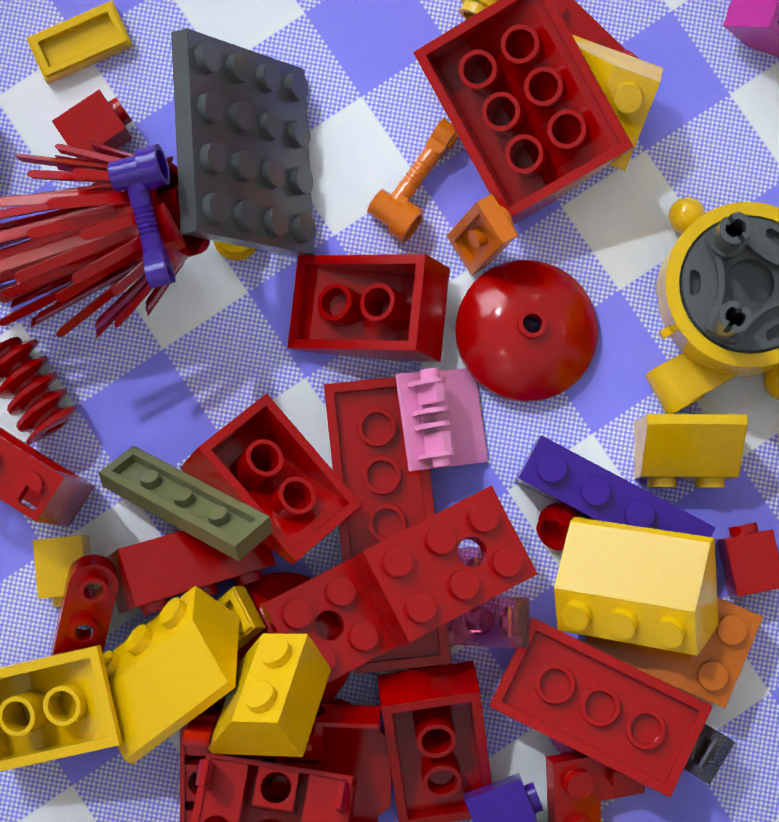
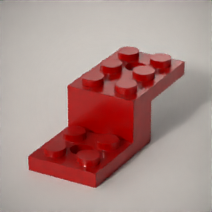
(406, 584)

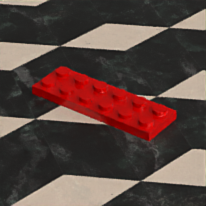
(373, 464)

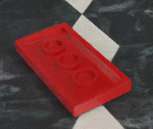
(601, 707)

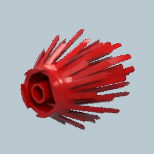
(85, 241)

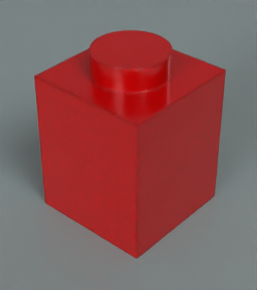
(95, 121)
(749, 560)

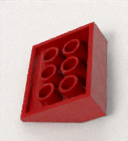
(524, 103)

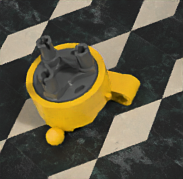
(718, 300)

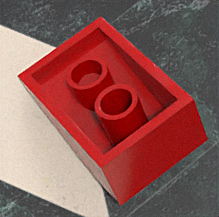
(370, 306)
(277, 472)
(434, 740)

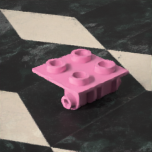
(441, 418)

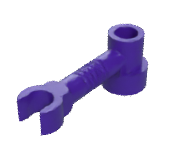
(138, 175)

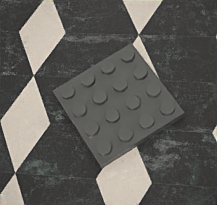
(241, 146)

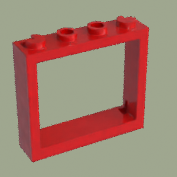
(39, 481)

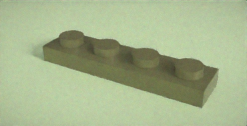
(186, 502)

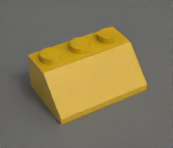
(637, 586)
(172, 670)

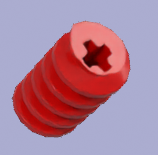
(31, 390)

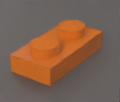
(482, 234)

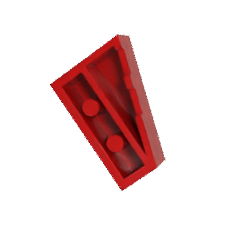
(176, 563)

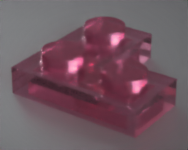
(493, 623)

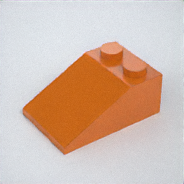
(709, 674)

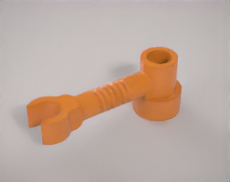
(395, 208)

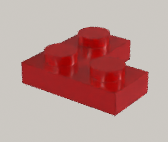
(578, 786)

